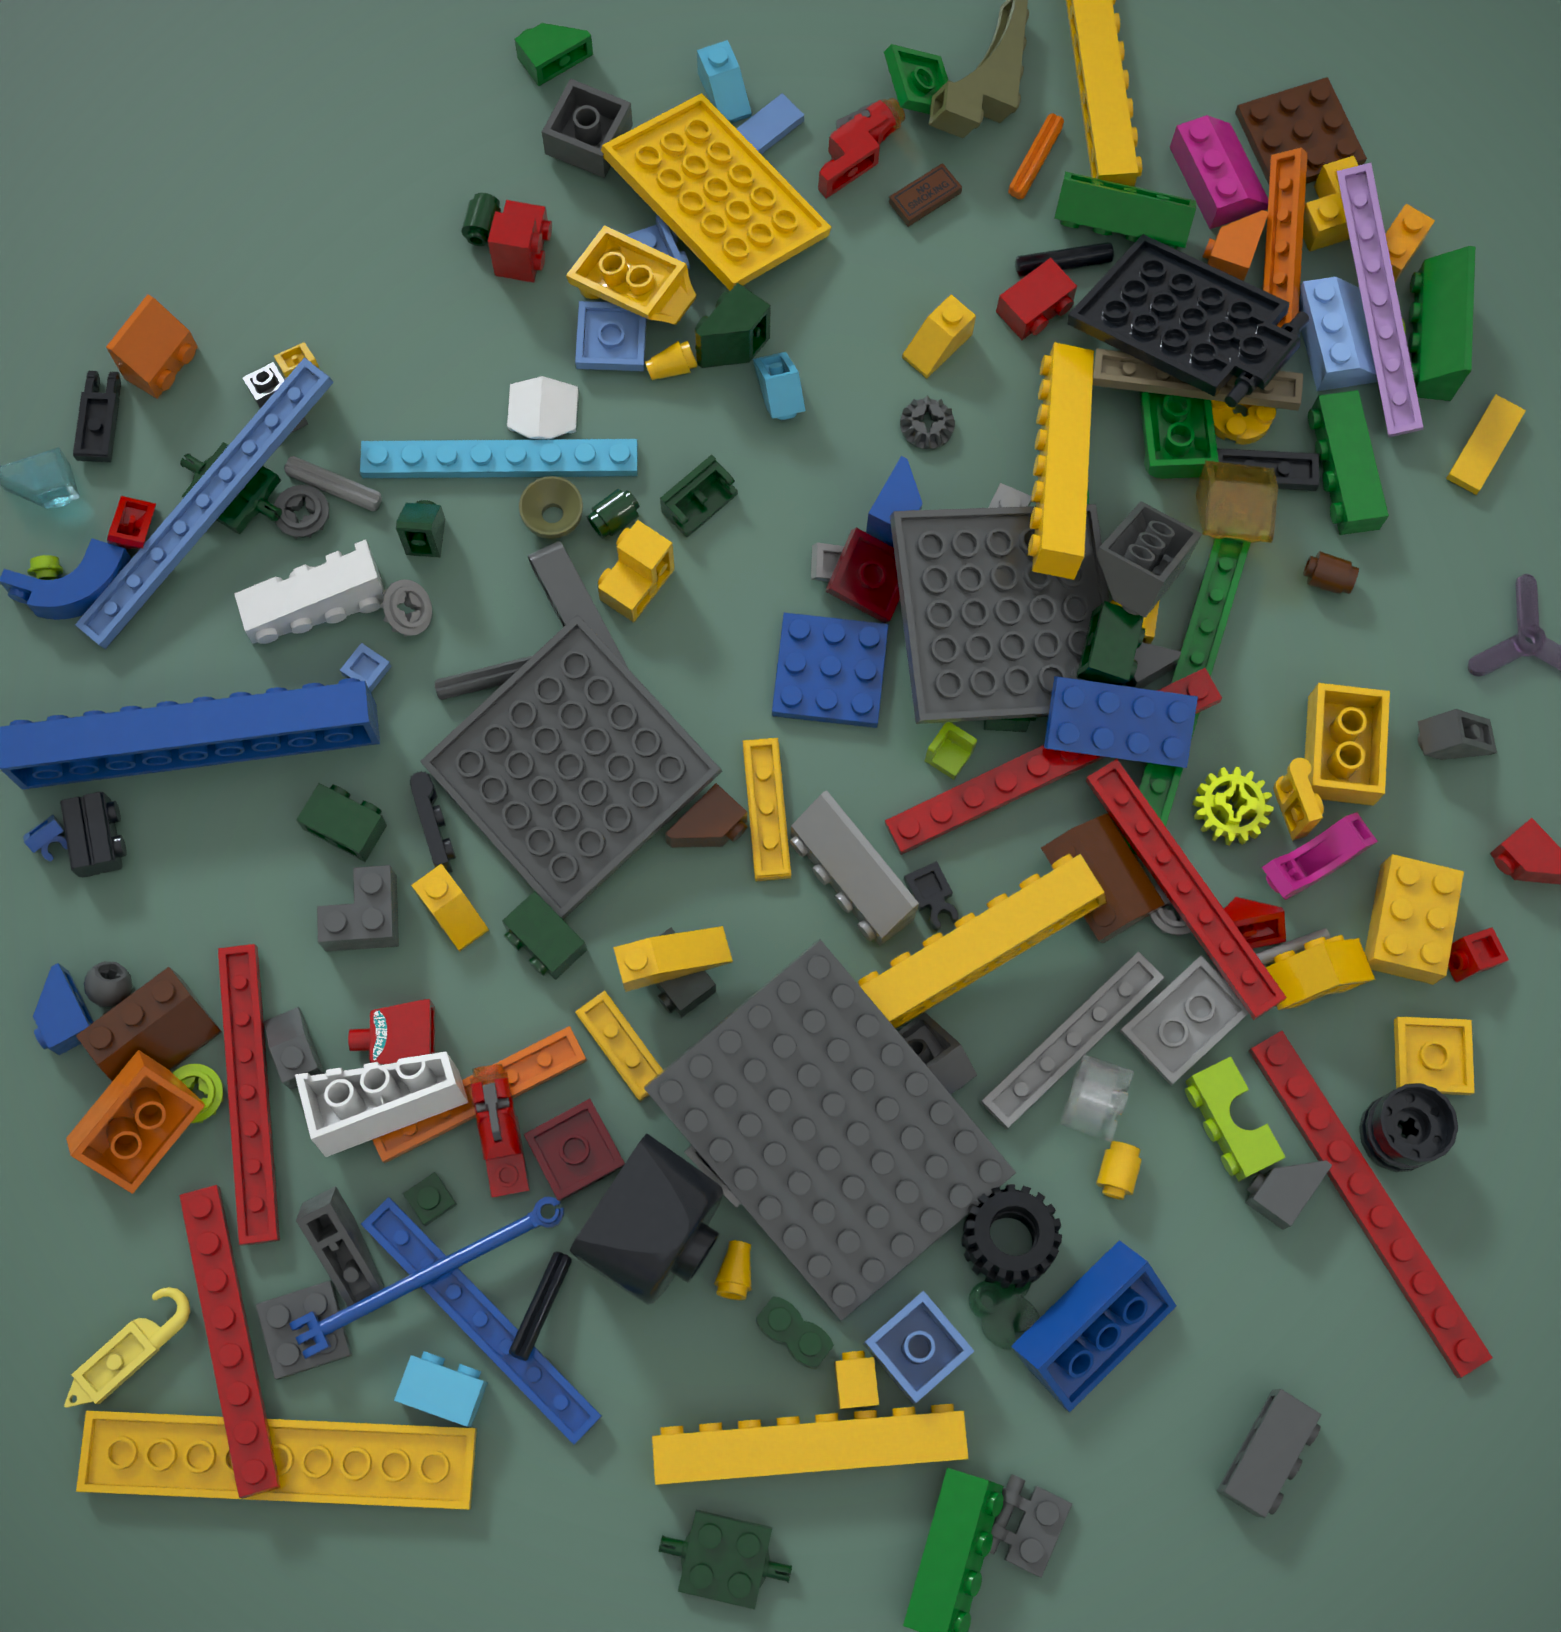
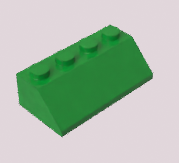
(1442, 323)

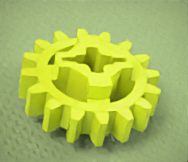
(1218, 805)

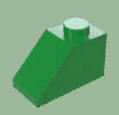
(552, 50)

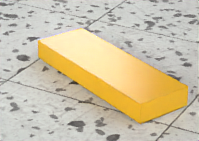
(1485, 444)
(619, 1043)

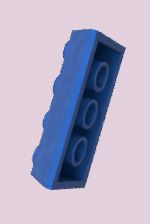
(1094, 1325)

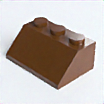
(1126, 885)
(156, 1019)

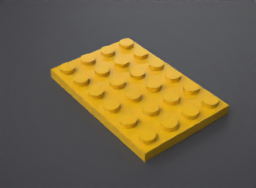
(715, 191)

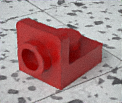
(1475, 954)

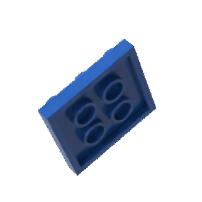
(830, 670)

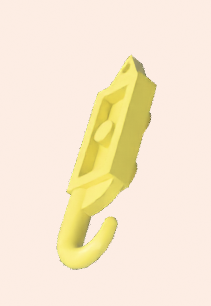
(126, 1353)

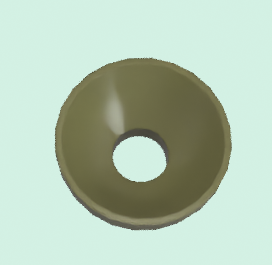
(549, 493)

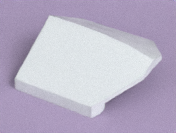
(542, 408)

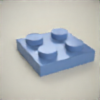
(609, 338)

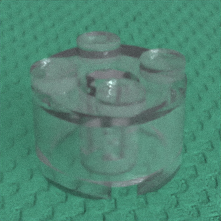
(1096, 1097)

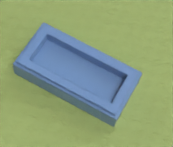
(771, 123)

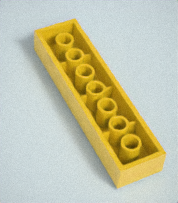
(984, 940)

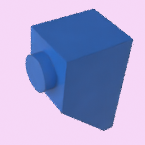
(60, 1012)

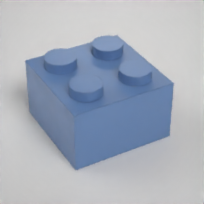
(918, 1347)

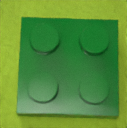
(915, 76)

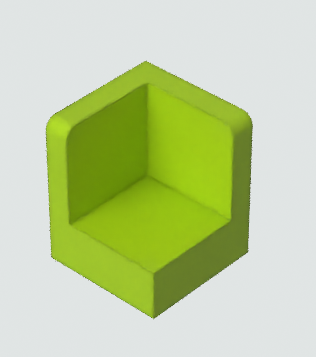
(950, 750)

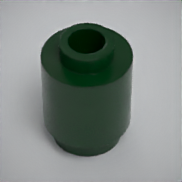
(480, 218)
(613, 513)

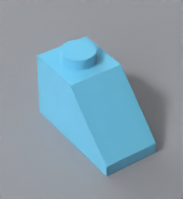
(723, 81)
(780, 385)

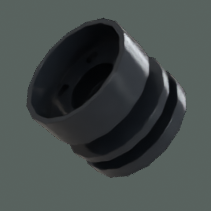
(1426, 1122)

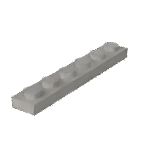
(1072, 1040)

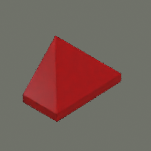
(131, 523)
(1258, 922)

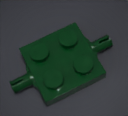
(250, 500)
(725, 1559)

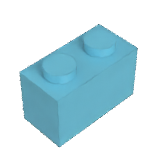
(441, 1390)

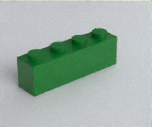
(1124, 210)
(1348, 463)
(954, 1554)

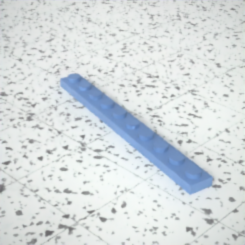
(204, 503)

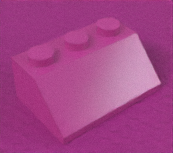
(1217, 171)

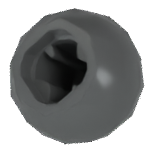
(107, 984)

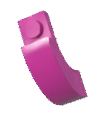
(1319, 856)

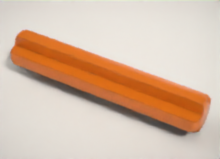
(1036, 156)

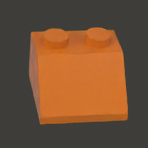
(152, 347)

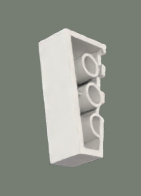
(312, 596)
(377, 1099)

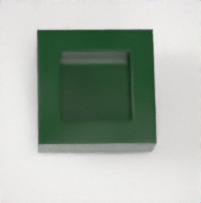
(430, 1199)

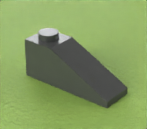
(339, 1245)

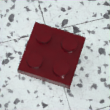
(866, 576)
(574, 1150)

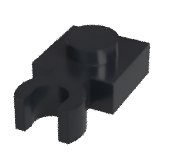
(930, 890)

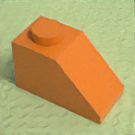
(1236, 245)

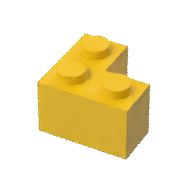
(1325, 217)
(641, 570)
(1320, 970)

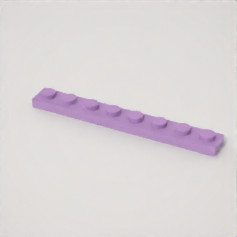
(1380, 300)

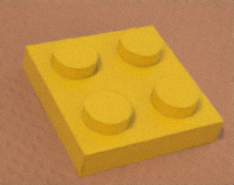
(1435, 1054)

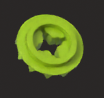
(208, 1083)

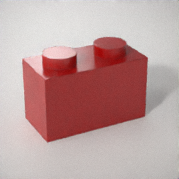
(1037, 299)

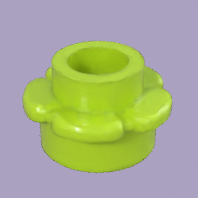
(45, 567)

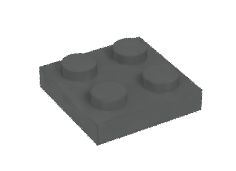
(281, 1341)

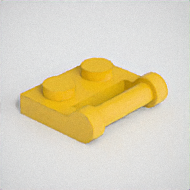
(1297, 801)

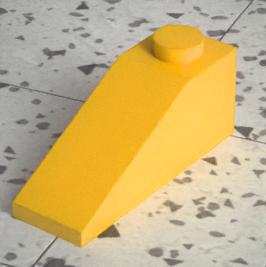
(671, 956)

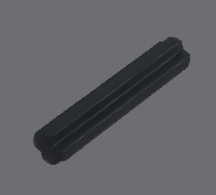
(1067, 257)
(540, 1306)

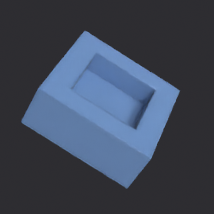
(366, 666)

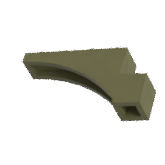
(993, 85)

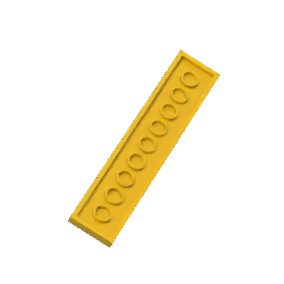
(312, 1460)

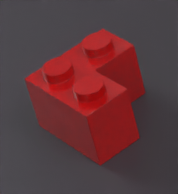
(518, 240)

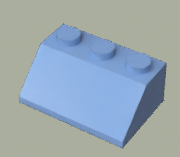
(1336, 334)

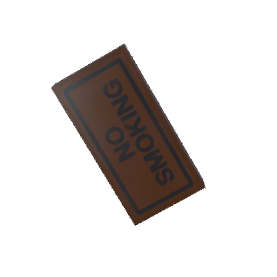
(925, 194)

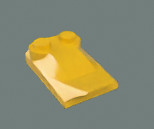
(633, 277)

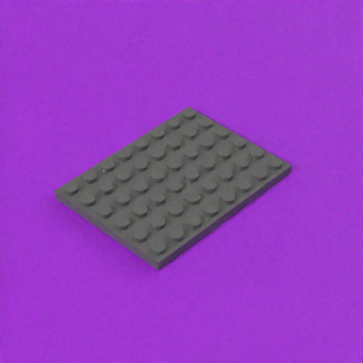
(829, 1129)

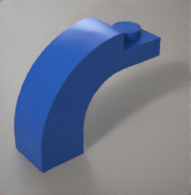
(73, 593)

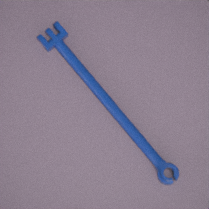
(319, 1329)

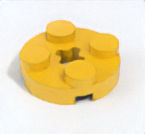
(1239, 428)

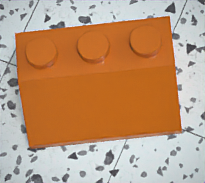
(134, 1122)

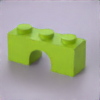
(1243, 1149)

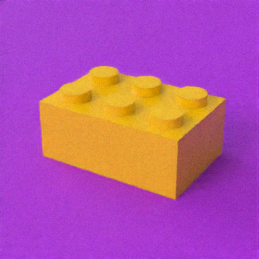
(1347, 743)
(1413, 919)

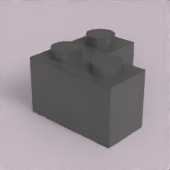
(369, 920)

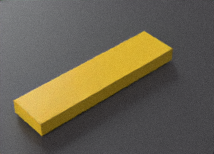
(766, 809)

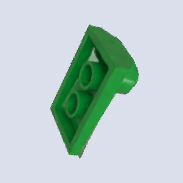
(1177, 435)

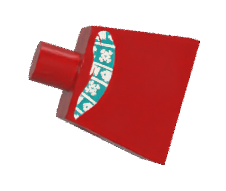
(397, 1032)

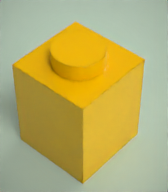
(856, 1381)

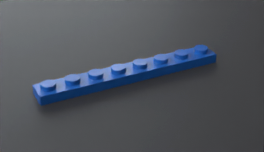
(483, 1322)

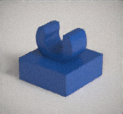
(43, 835)

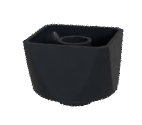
(651, 1223)

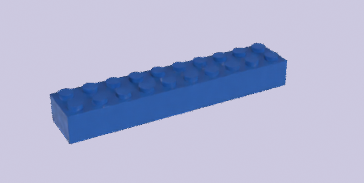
(189, 734)

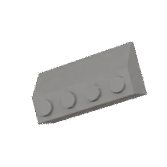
(853, 870)

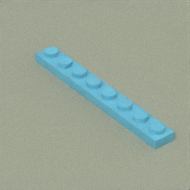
(499, 458)

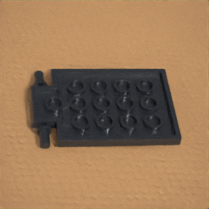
(1190, 320)

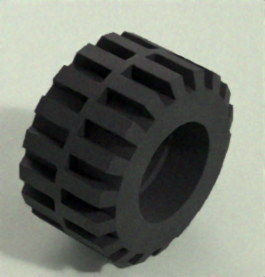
(1029, 1211)

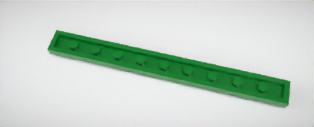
(1199, 652)

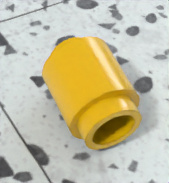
(1119, 1170)

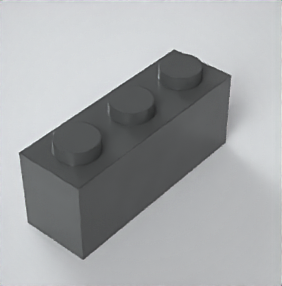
(1270, 1454)

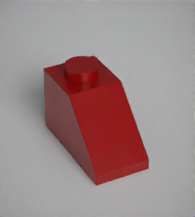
(1529, 855)

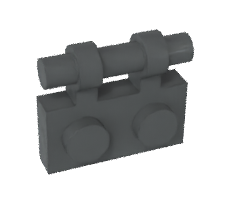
(1037, 1529)

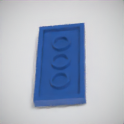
(1120, 722)

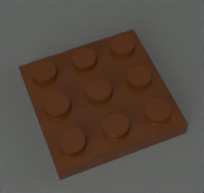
(1300, 118)

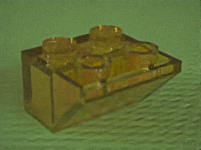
(1237, 501)

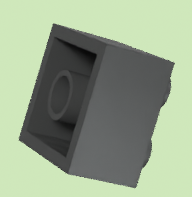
(582, 124)

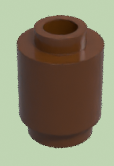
(1331, 573)

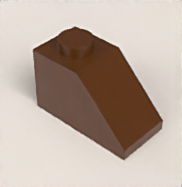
(709, 822)

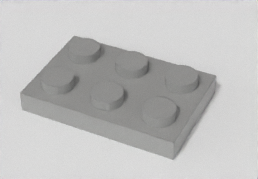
(1185, 1020)

